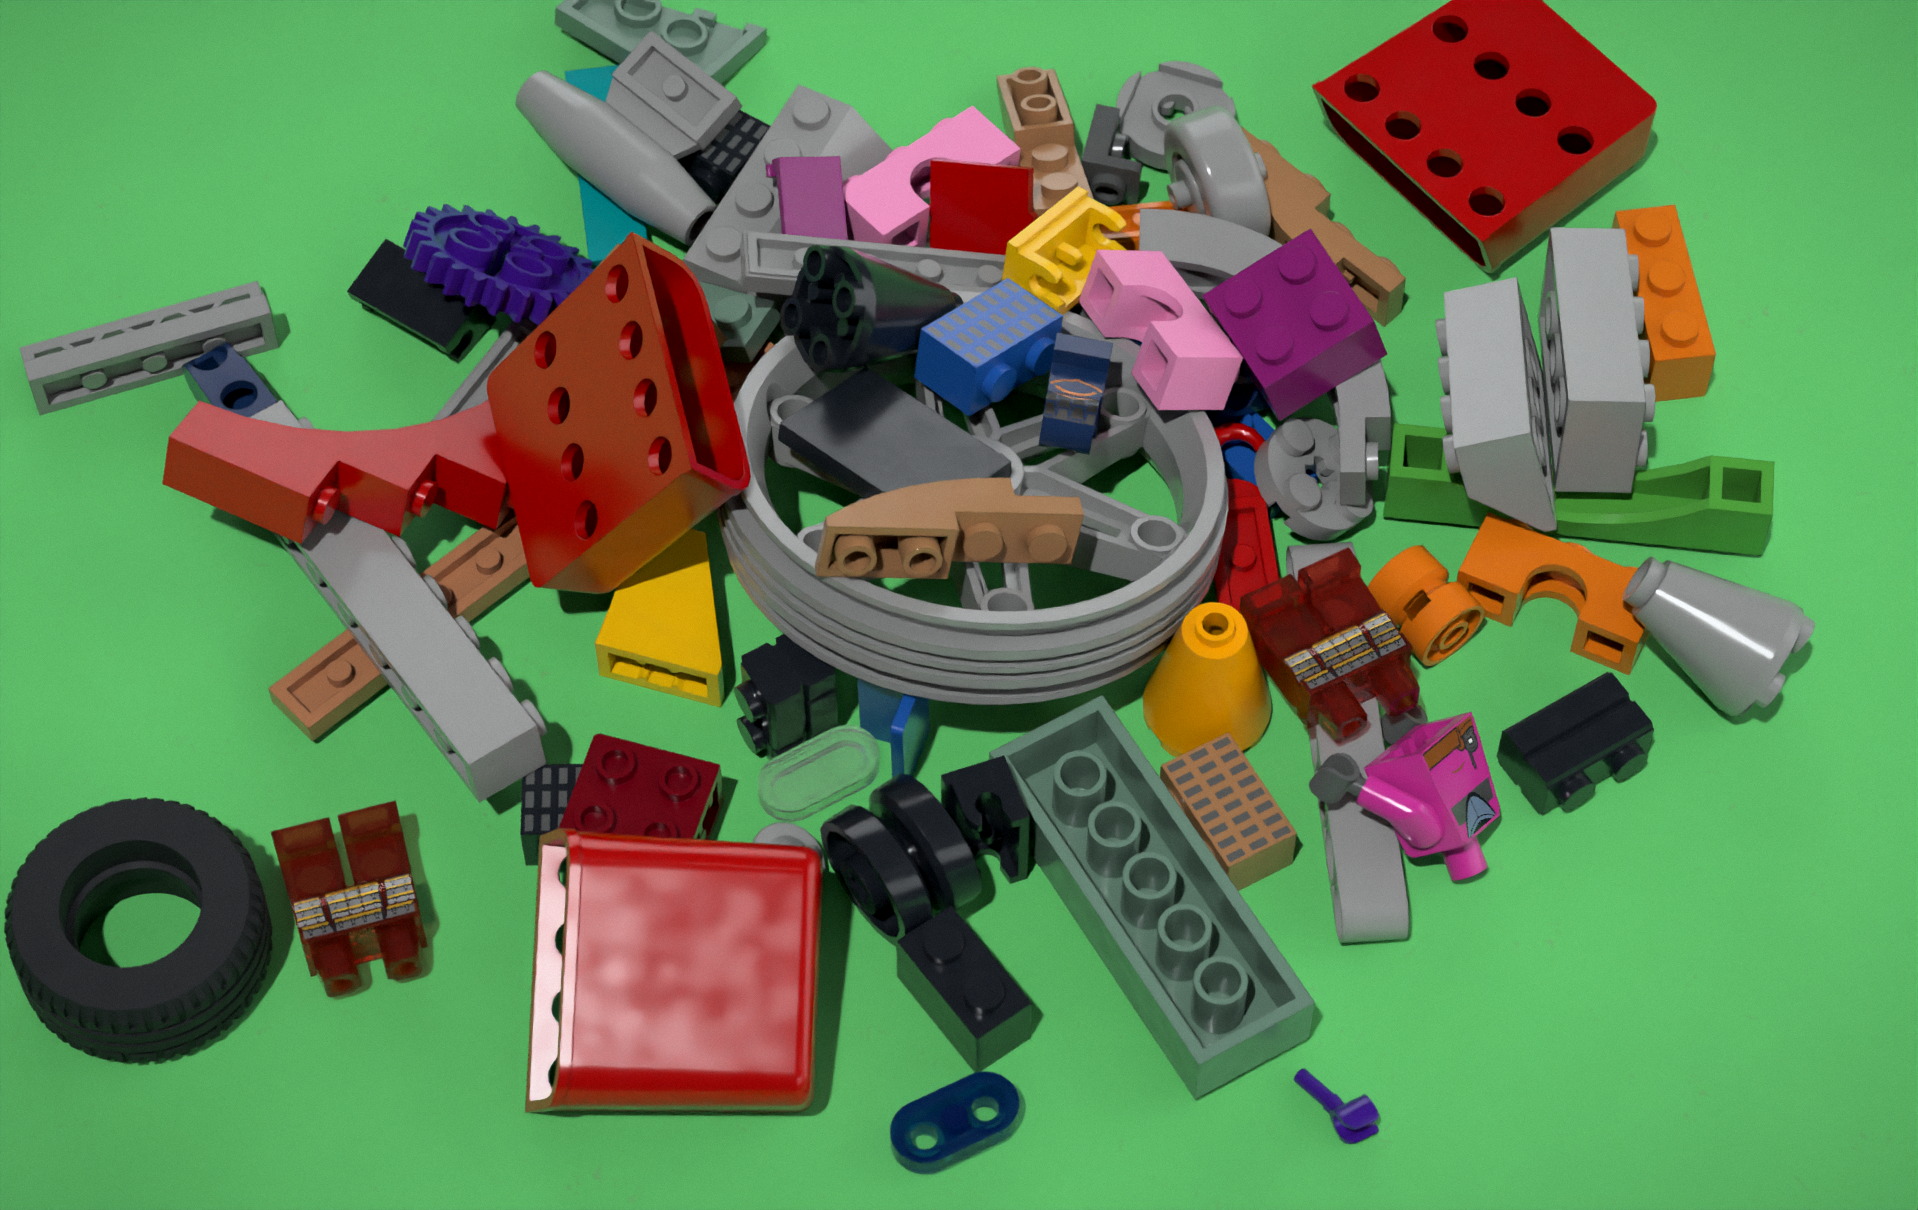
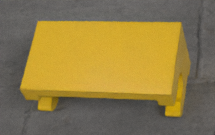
(1059, 247)

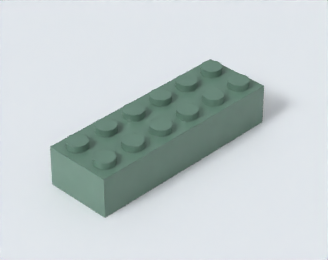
(1154, 900)

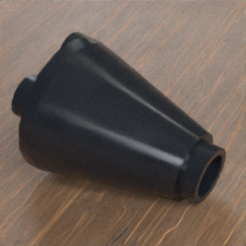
(859, 309)

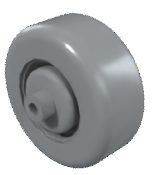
(1216, 169)

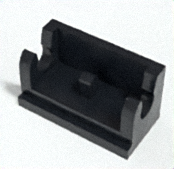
(404, 297)
(989, 814)

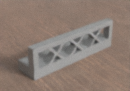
(145, 347)

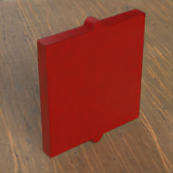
(978, 205)

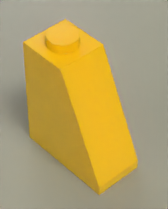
(665, 626)

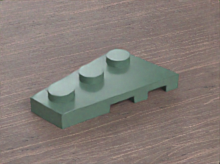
(620, 25)

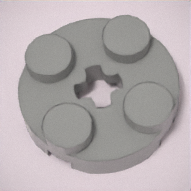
(1160, 92)
(1282, 478)

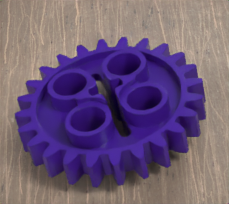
(494, 261)

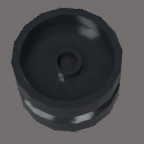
(900, 857)

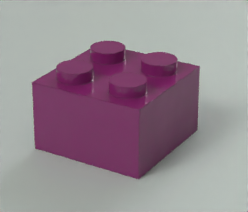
(1295, 324)

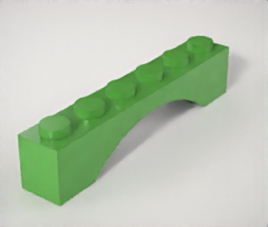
(1694, 504)

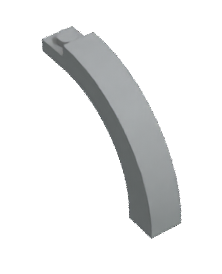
(1214, 250)

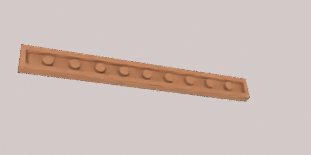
(471, 579)

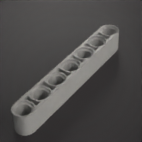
(1358, 844)

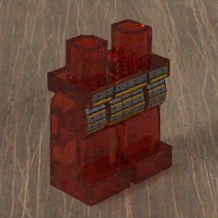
(1330, 646)
(358, 920)

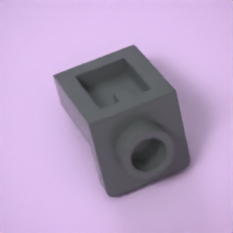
(1107, 172)

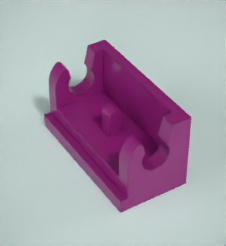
(810, 196)

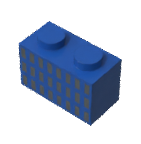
(987, 347)

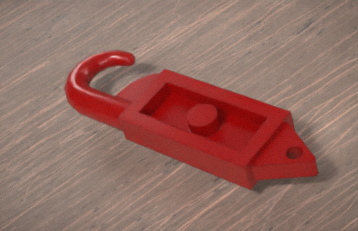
(1247, 546)

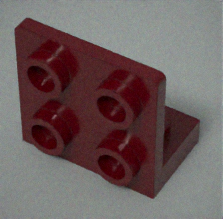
(644, 792)

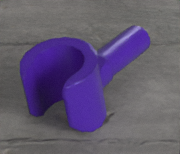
(1350, 1120)

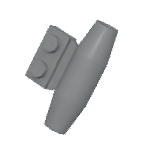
(631, 142)

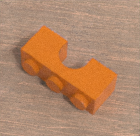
(1673, 309)
(1516, 565)

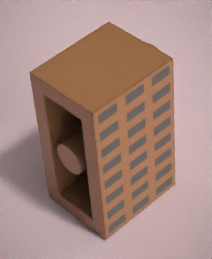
(1231, 810)

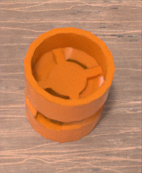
(1429, 611)

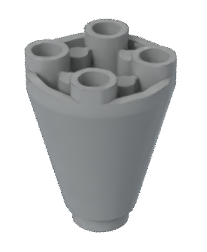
(1719, 631)

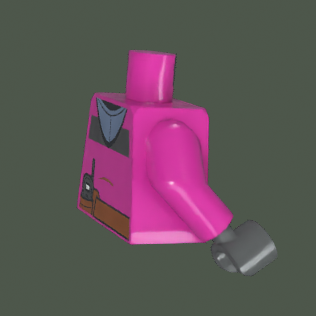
(1426, 784)

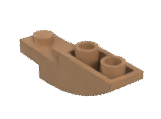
(1042, 127)
(1302, 203)
(961, 520)

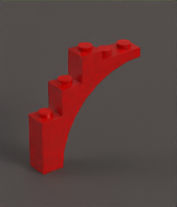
(301, 475)

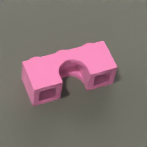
(888, 201)
(1183, 351)

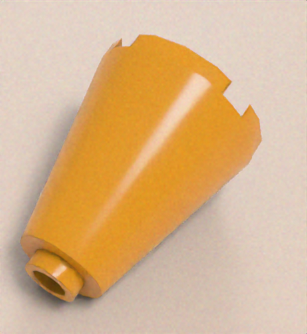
(1208, 684)

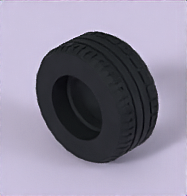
(125, 853)

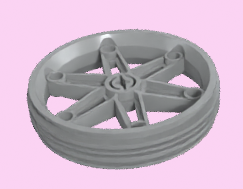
(997, 643)

